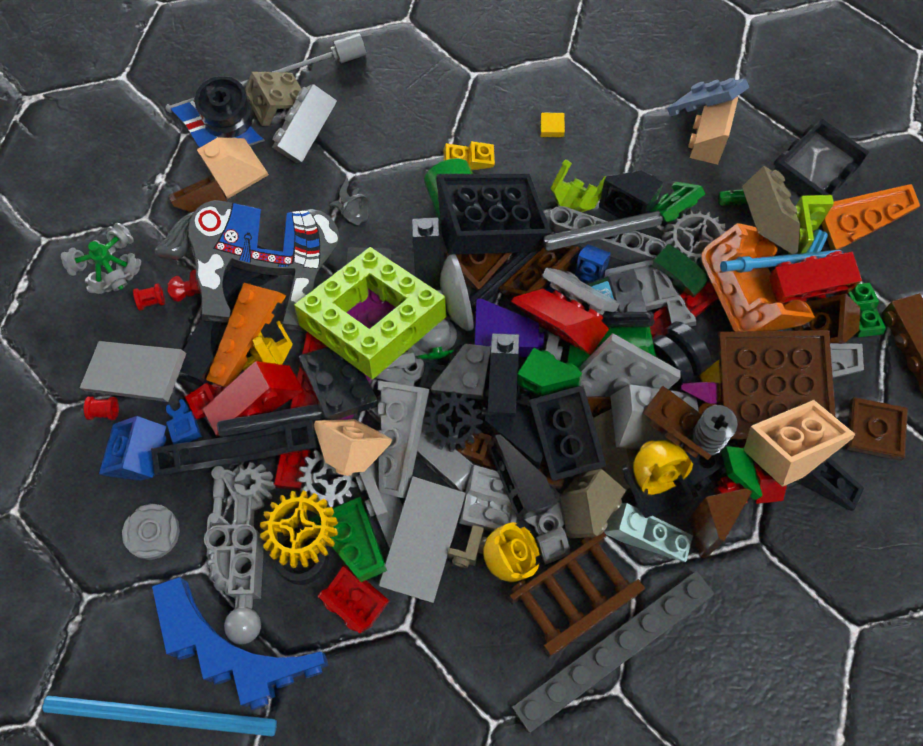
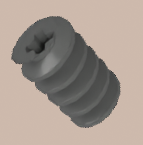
(714, 429)

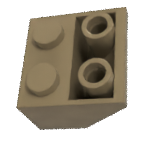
(589, 503)

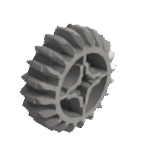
(685, 230)

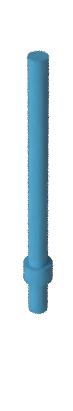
(746, 263)

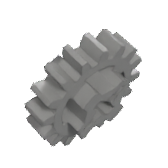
(327, 490)

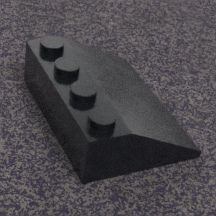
(490, 213)

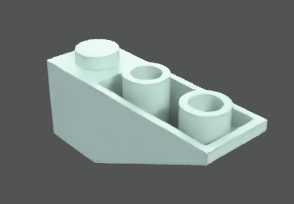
(648, 533)

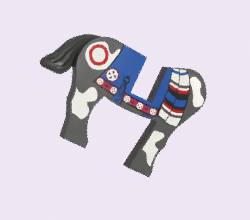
(227, 236)

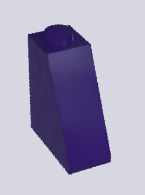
(498, 320)

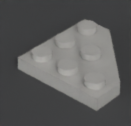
(620, 364)

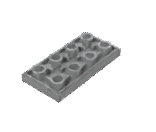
(133, 371)
(422, 539)

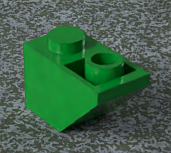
(547, 375)

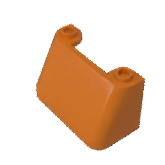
(749, 295)

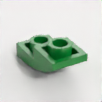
(870, 320)

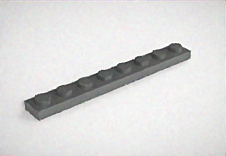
(612, 652)

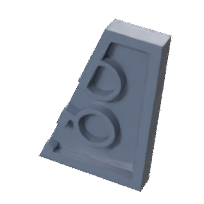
(709, 94)

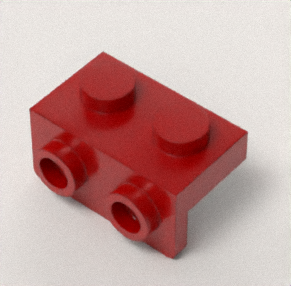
(353, 600)

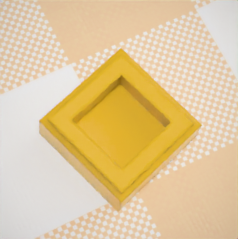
(552, 125)

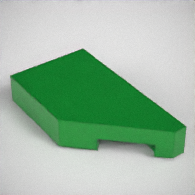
(741, 469)

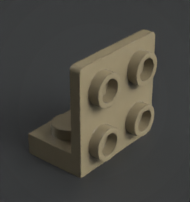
(271, 92)

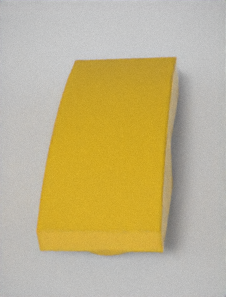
(477, 154)

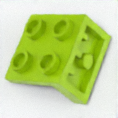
(811, 213)

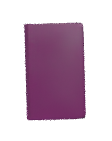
(706, 391)

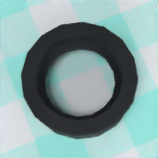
(305, 577)

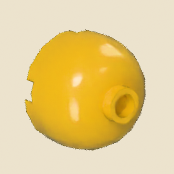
(659, 465)
(511, 553)

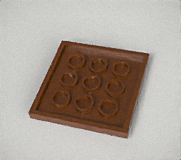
(773, 374)

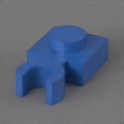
(183, 426)

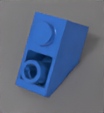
(591, 264)

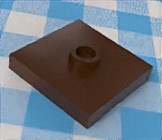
(877, 428)

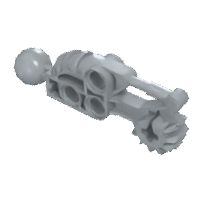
(227, 560)

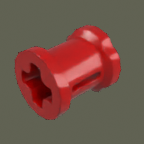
(149, 296)
(101, 408)

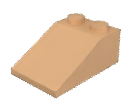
(796, 441)

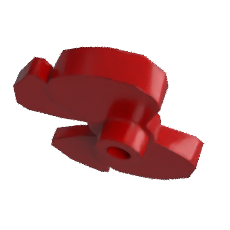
(178, 289)

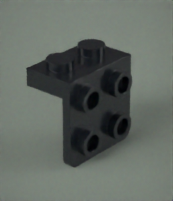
(657, 503)

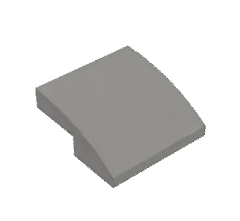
(486, 501)

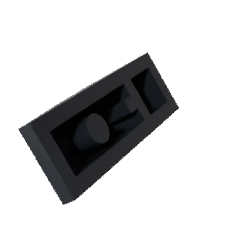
(503, 375)
(522, 481)
(834, 483)

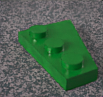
(356, 540)

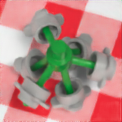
(101, 255)

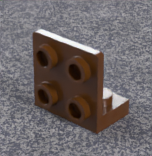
(677, 417)

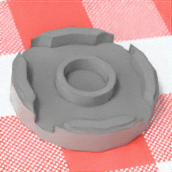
(150, 532)

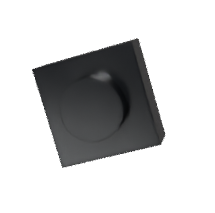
(431, 374)

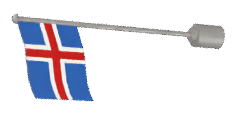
(343, 50)

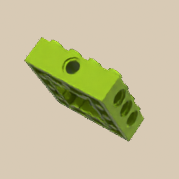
(373, 349)

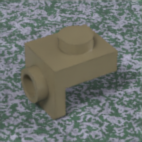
(474, 547)

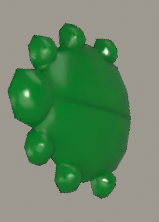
(437, 353)

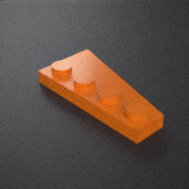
(864, 214)
(248, 317)

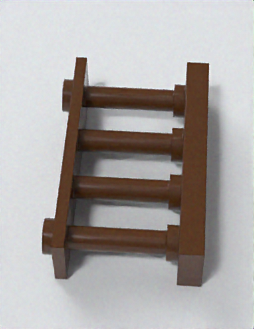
(578, 621)

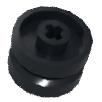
(224, 107)
(683, 350)

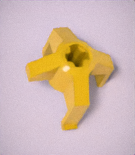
(268, 351)

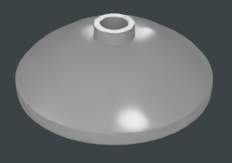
(456, 293)

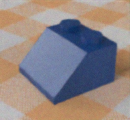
(129, 449)

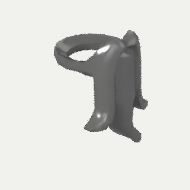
(354, 207)

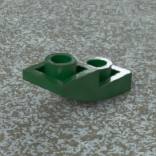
(683, 270)

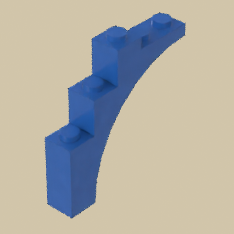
(254, 675)

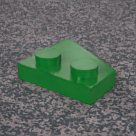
(683, 197)

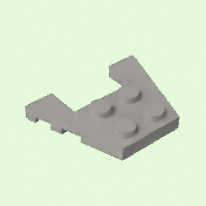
(657, 291)

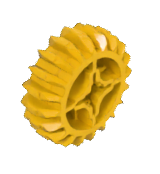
(286, 526)

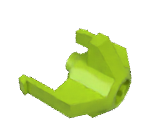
(573, 194)

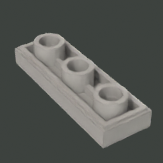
(580, 291)

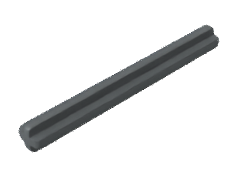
(602, 230)

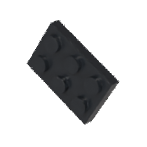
(336, 384)

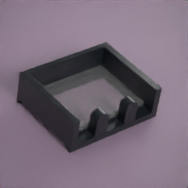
(820, 160)

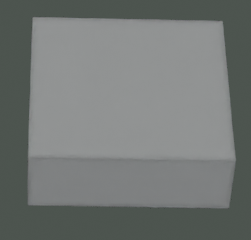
(553, 545)

